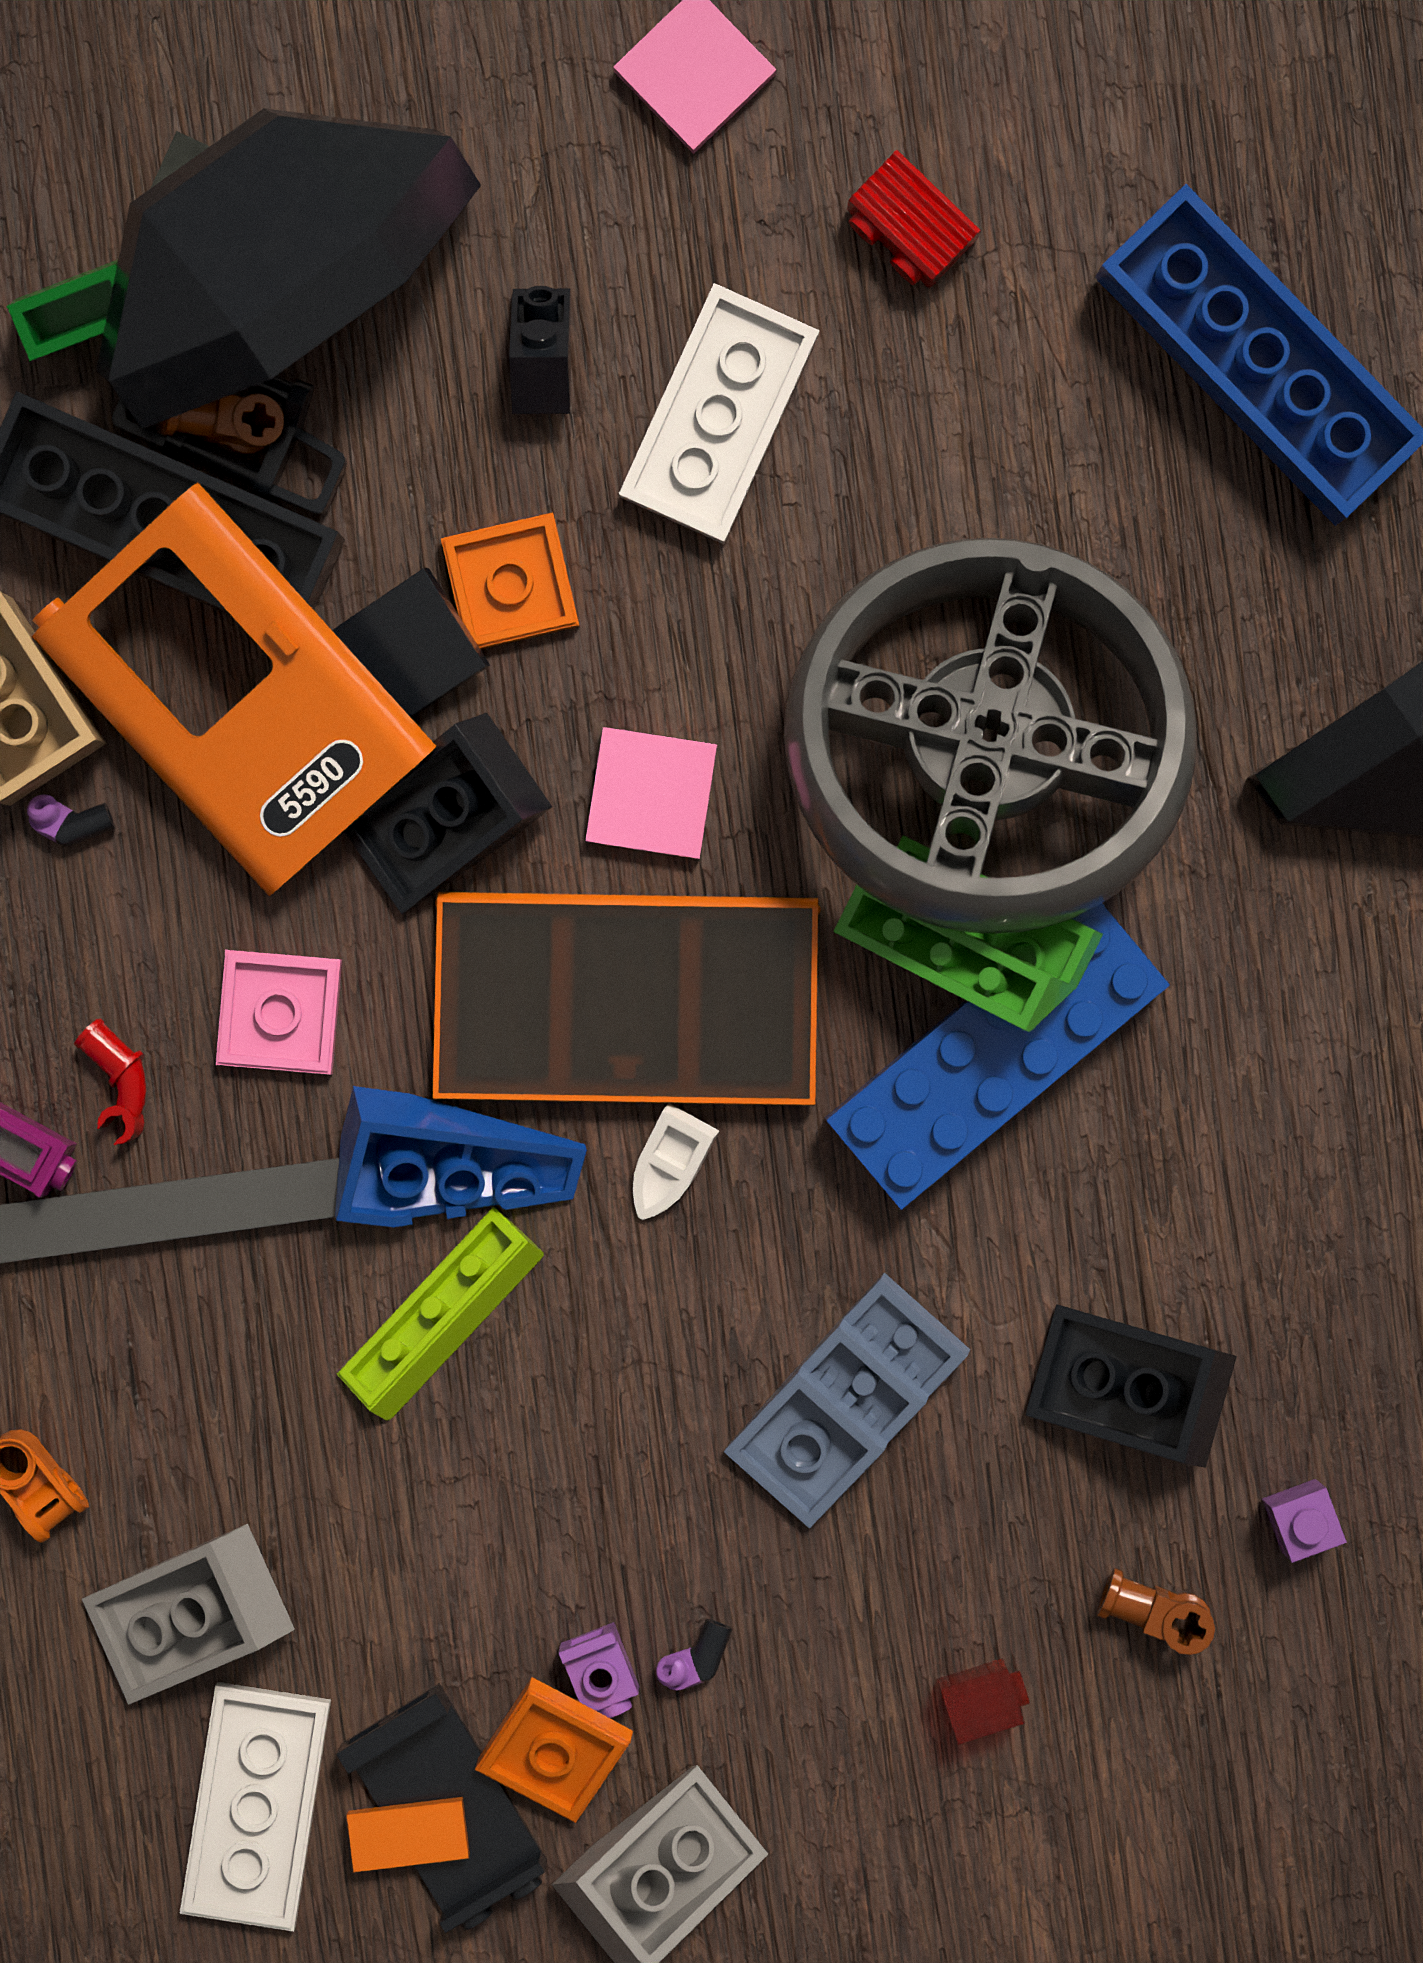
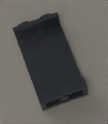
(429, 1756)

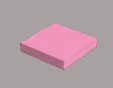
(694, 71)
(651, 793)
(278, 1012)

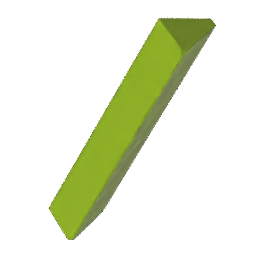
(440, 1314)

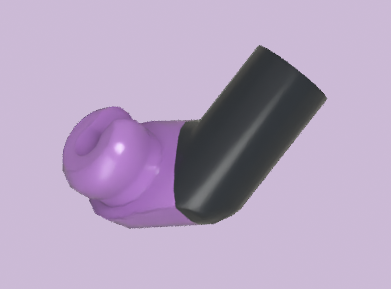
(65, 825)
(696, 1663)

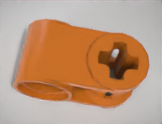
(38, 1486)

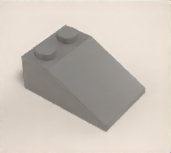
(188, 1614)
(660, 1870)

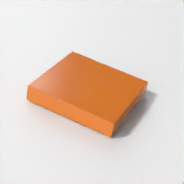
(511, 581)
(554, 1750)

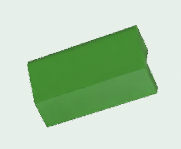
(1003, 973)

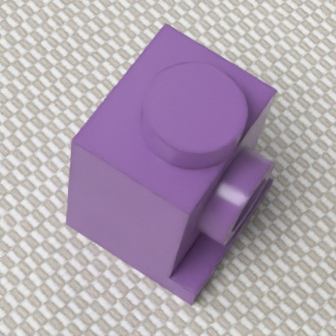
(594, 1651)

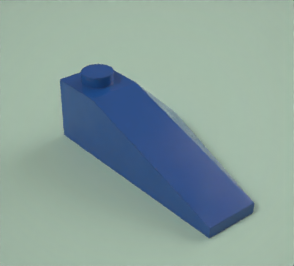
(431, 1158)

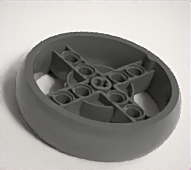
(1029, 585)

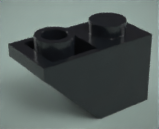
(540, 350)

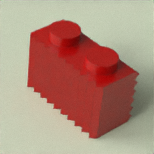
(911, 221)

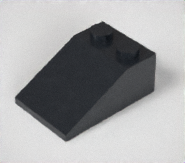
(447, 813)
(1131, 1386)

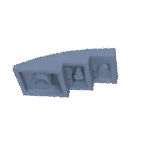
(847, 1400)

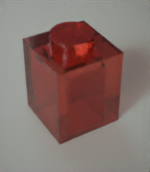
(983, 1700)

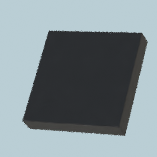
(414, 643)

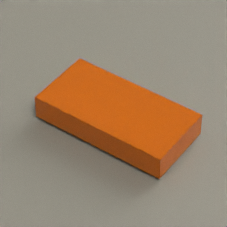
(408, 1834)

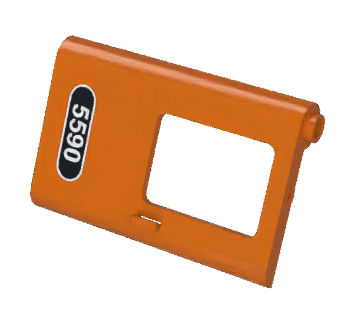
(290, 756)

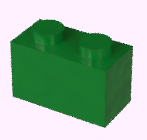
(64, 311)

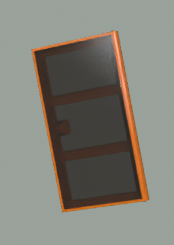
(625, 998)

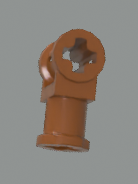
(222, 422)
(1156, 1612)

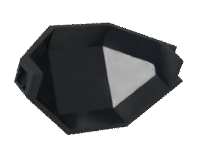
(270, 252)
(1357, 770)

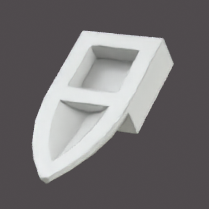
(670, 1160)

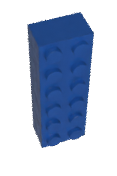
(1261, 355)
(982, 1070)

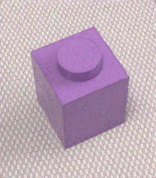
(1304, 1520)

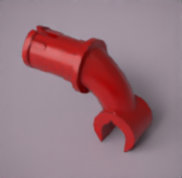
(125, 1072)

